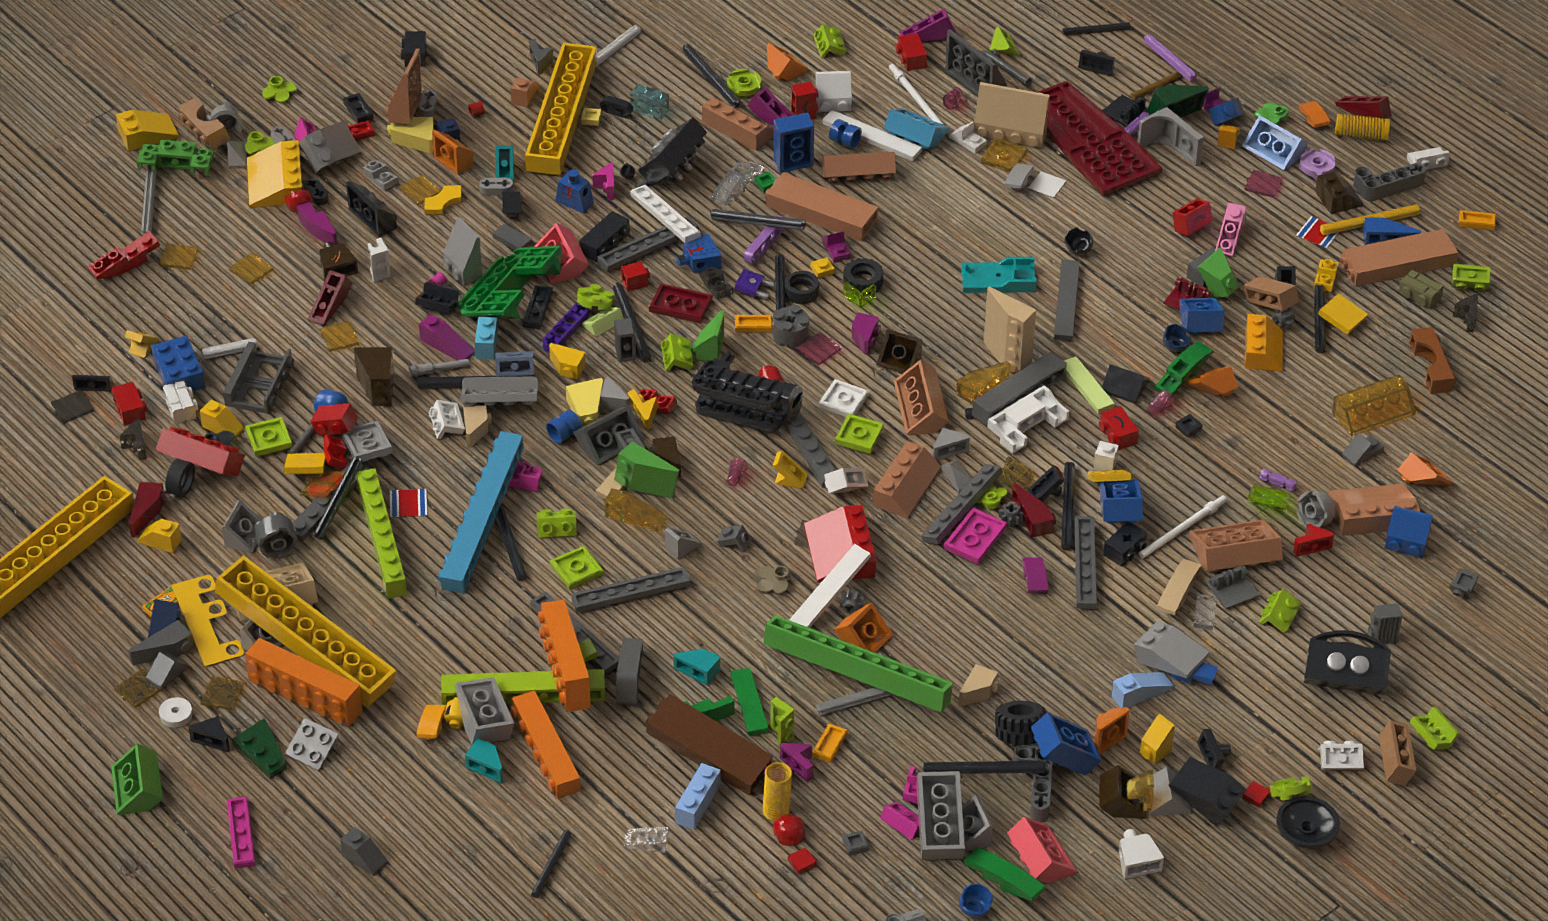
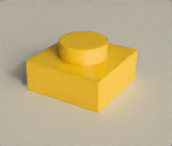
(822, 267)

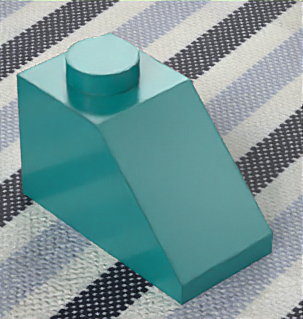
(505, 161)
(698, 664)
(484, 760)

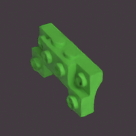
(176, 155)

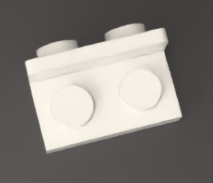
(1430, 158)
(446, 418)
(1341, 756)

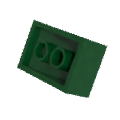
(1178, 98)

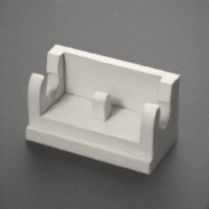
(379, 261)

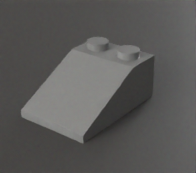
(329, 146)
(463, 253)
(1170, 650)
(484, 710)

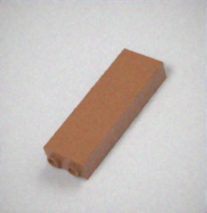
(821, 206)
(1398, 257)

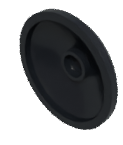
(1308, 822)

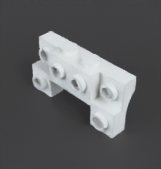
(1025, 414)

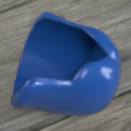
(329, 397)

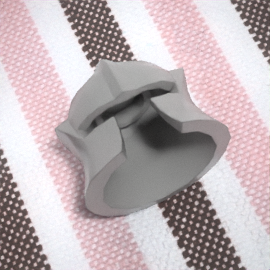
(228, 116)

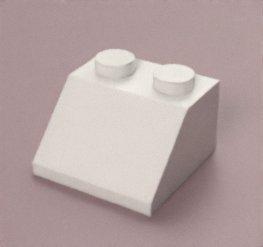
(834, 91)

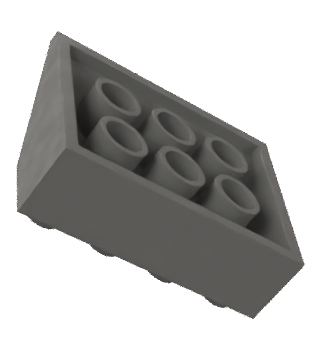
(970, 65)

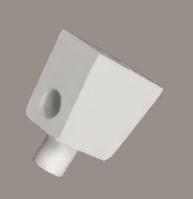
(1139, 855)

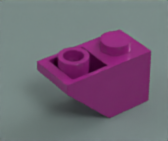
(864, 331)

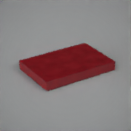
(681, 303)

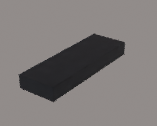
(537, 307)

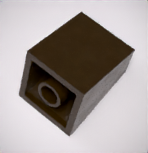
(375, 373)

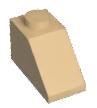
(476, 423)
(979, 685)

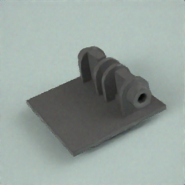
(1232, 587)

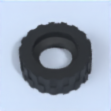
(863, 266)

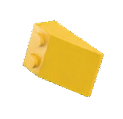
(144, 128)

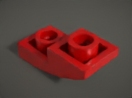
(665, 403)

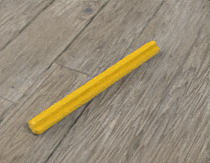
(1358, 222)

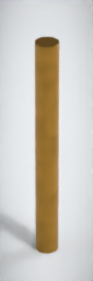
(1153, 86)

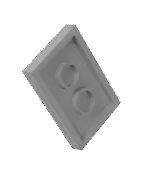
(368, 441)

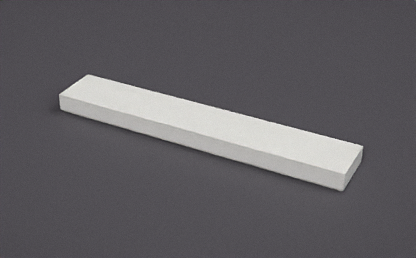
(878, 137)
(665, 214)
(831, 586)

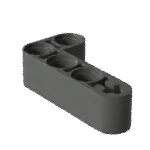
(1379, 186)
(629, 671)
(1041, 782)

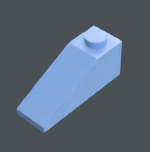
(1139, 687)

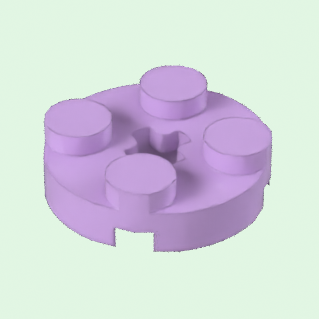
(1310, 163)

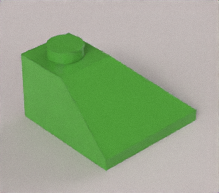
(1218, 275)
(710, 339)

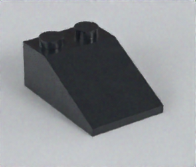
(1207, 789)

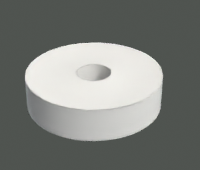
(178, 705)

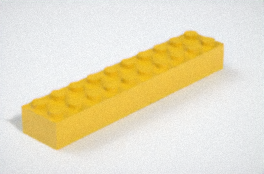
(561, 109)
(61, 540)
(303, 628)

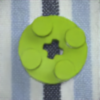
(751, 83)
(595, 296)
(1287, 787)

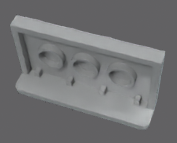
(499, 390)

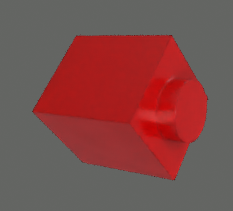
(634, 276)

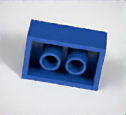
(793, 142)
(178, 362)
(1121, 501)
(1066, 744)

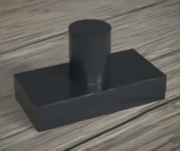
(1096, 62)
(1048, 484)
(1212, 751)

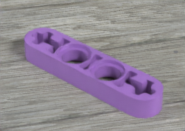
(762, 243)

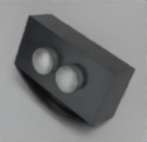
(672, 152)
(1347, 664)

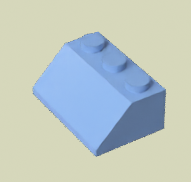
(1274, 143)

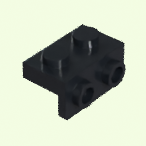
(438, 298)

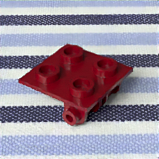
(1185, 290)

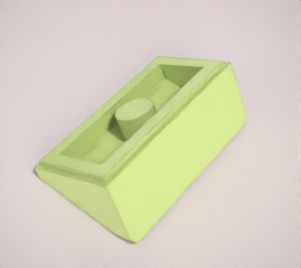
(603, 321)

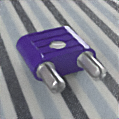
(750, 283)

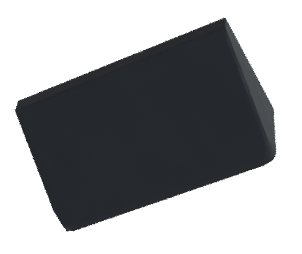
(92, 383)

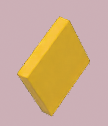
(1342, 314)
(305, 463)
(1108, 475)

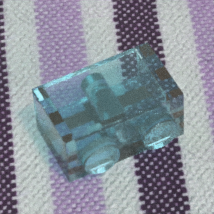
(649, 101)

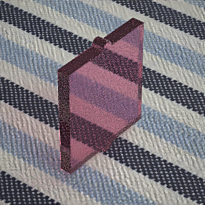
(1263, 183)
(819, 348)

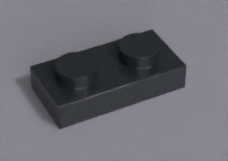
(358, 108)

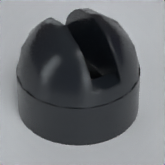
(627, 171)

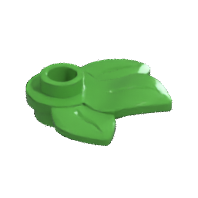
(1273, 112)

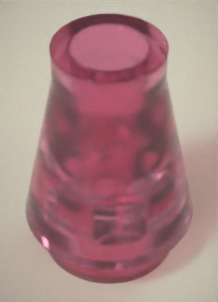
(952, 98)
(1162, 401)
(736, 470)

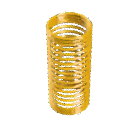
(1349, 121)
(773, 797)

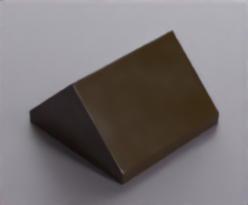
(899, 351)

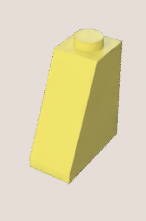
(413, 135)
(585, 399)

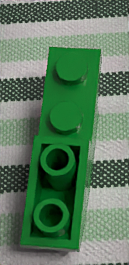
(1184, 367)

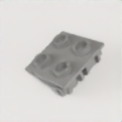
(312, 744)

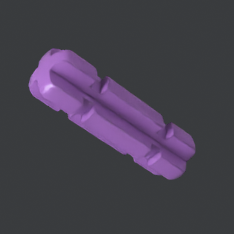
(1133, 127)
(1277, 479)

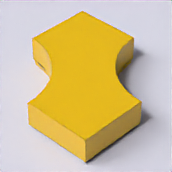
(437, 204)

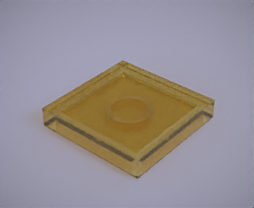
(1003, 155)

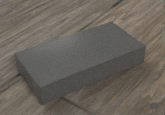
(511, 237)

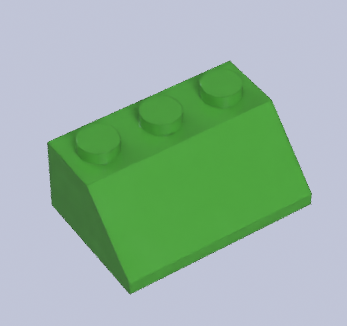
(136, 781)

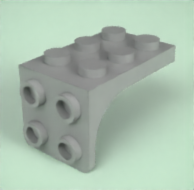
(1171, 130)

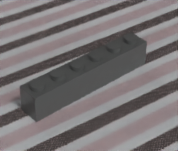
(1043, 372)

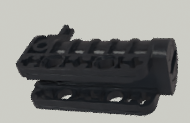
(744, 396)

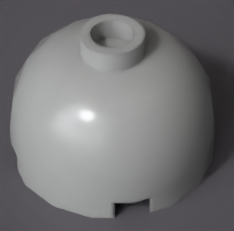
(1315, 508)

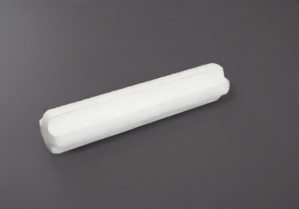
(226, 349)

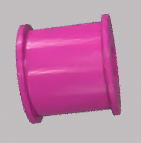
(439, 279)

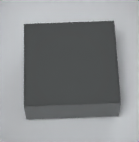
(855, 843)

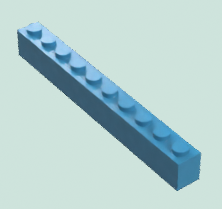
(481, 512)

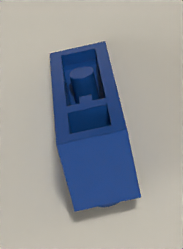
(1382, 229)

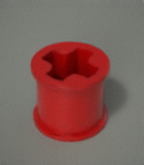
(476, 108)

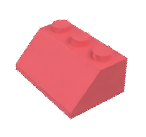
(572, 258)
(1040, 851)

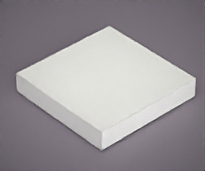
(843, 398)

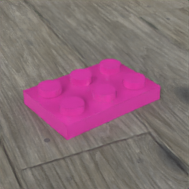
(975, 535)

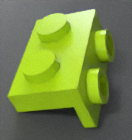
(829, 39)
(1471, 277)
(676, 352)
(556, 523)
(1280, 610)
(782, 720)
(1435, 729)

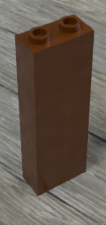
(708, 743)

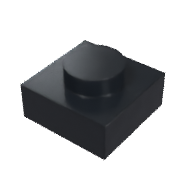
(1188, 425)

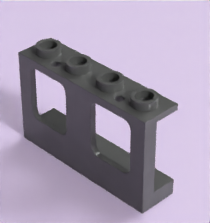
(245, 378)

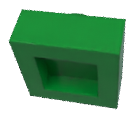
(764, 181)

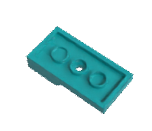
(1014, 274)

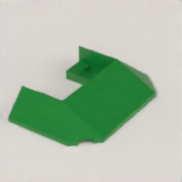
(499, 287)

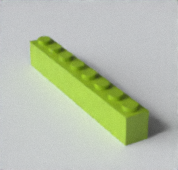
(381, 533)
(519, 683)

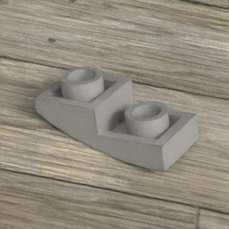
(379, 174)
(1019, 176)

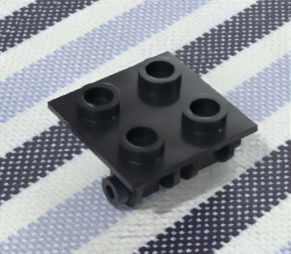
(1125, 109)

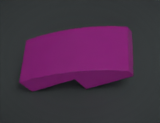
(1035, 575)

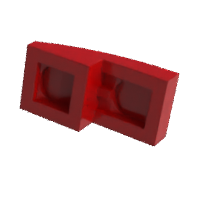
(334, 452)

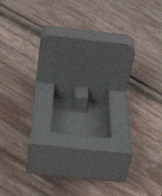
(734, 535)
(1463, 583)

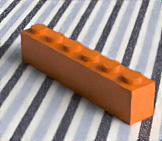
(545, 744)

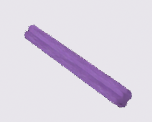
(1169, 57)

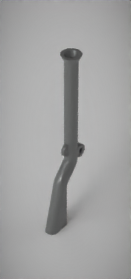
(992, 56)

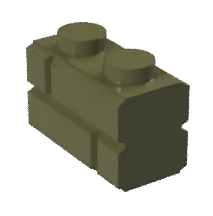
(1421, 289)

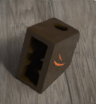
(337, 259)

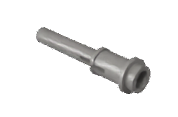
(429, 368)

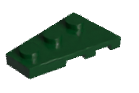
(261, 748)

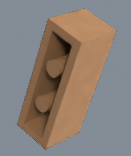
(1271, 293)
(1397, 753)

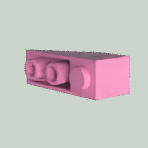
(1231, 228)

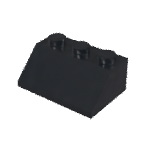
(370, 209)

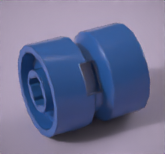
(844, 133)
(561, 428)

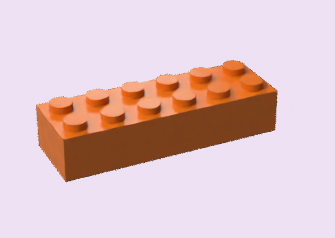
(564, 656)
(303, 682)

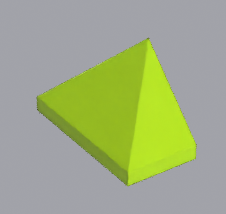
(1003, 43)

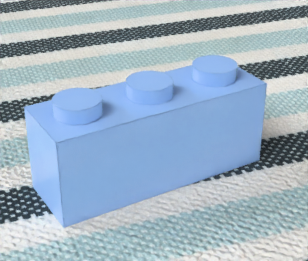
(697, 796)

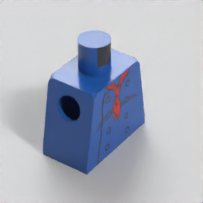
(574, 192)
(700, 254)

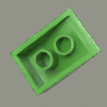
(645, 472)

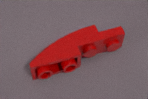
(123, 260)

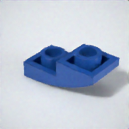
(1204, 673)

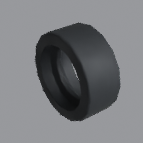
(801, 277)
(179, 477)

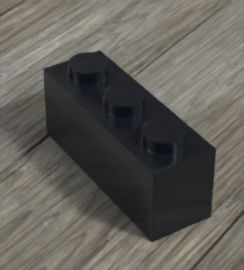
(605, 235)

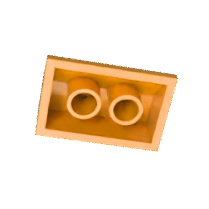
(1263, 343)

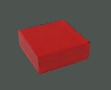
(1256, 794)
(802, 860)

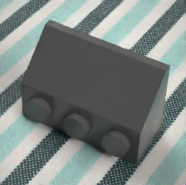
(599, 438)

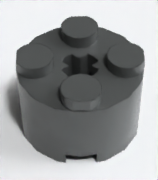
(790, 326)
(276, 535)

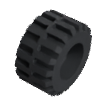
(1015, 721)

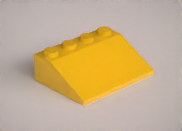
(274, 174)

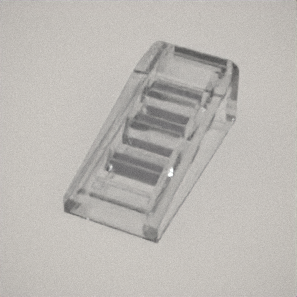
(648, 845)

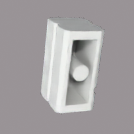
(180, 401)

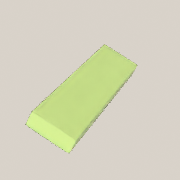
(1088, 386)

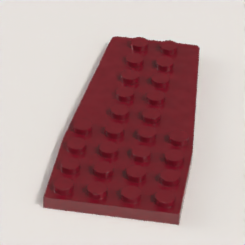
(1095, 142)

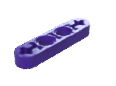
(562, 325)

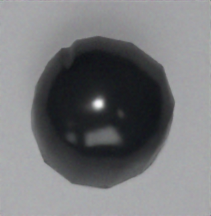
(1078, 241)

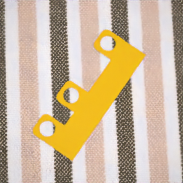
(197, 619)

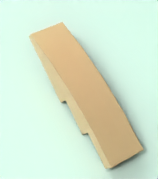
(1178, 587)

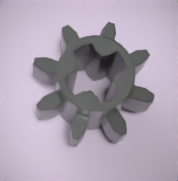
(1284, 318)
(1011, 514)
(852, 601)

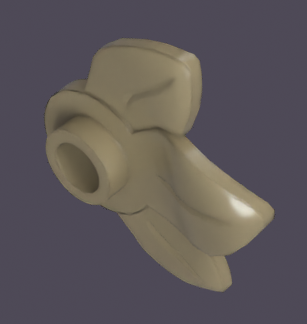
(773, 579)

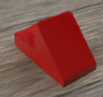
(1315, 540)

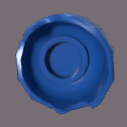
(975, 900)

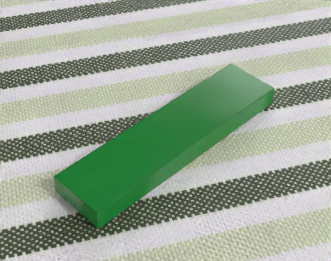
(749, 701)

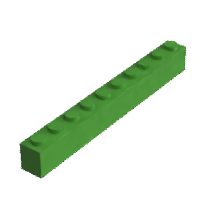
(858, 663)

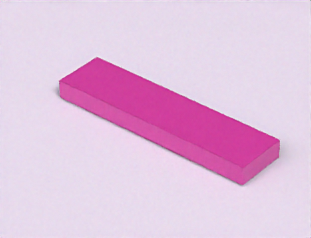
(240, 832)

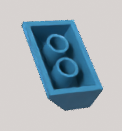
(915, 128)

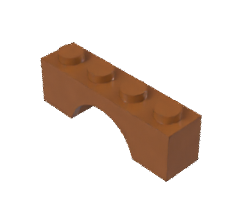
(1426, 344)

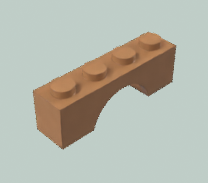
(210, 132)

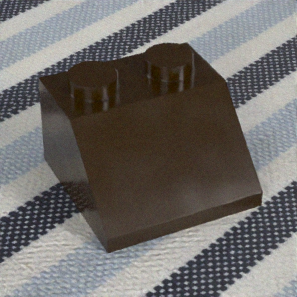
(1336, 193)
(1114, 796)

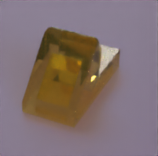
(1142, 788)

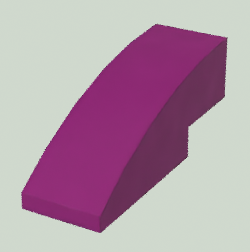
(316, 223)

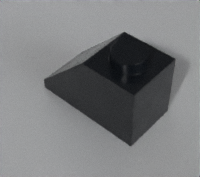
(512, 203)

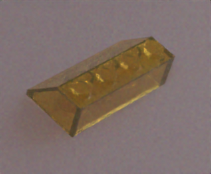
(1374, 405)

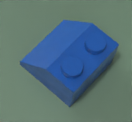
(1201, 315)
(1408, 532)

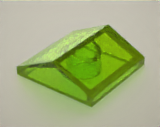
(1269, 497)

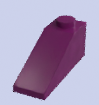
(932, 27)
(768, 107)
(443, 338)

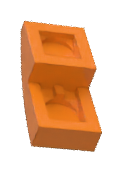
(1315, 114)

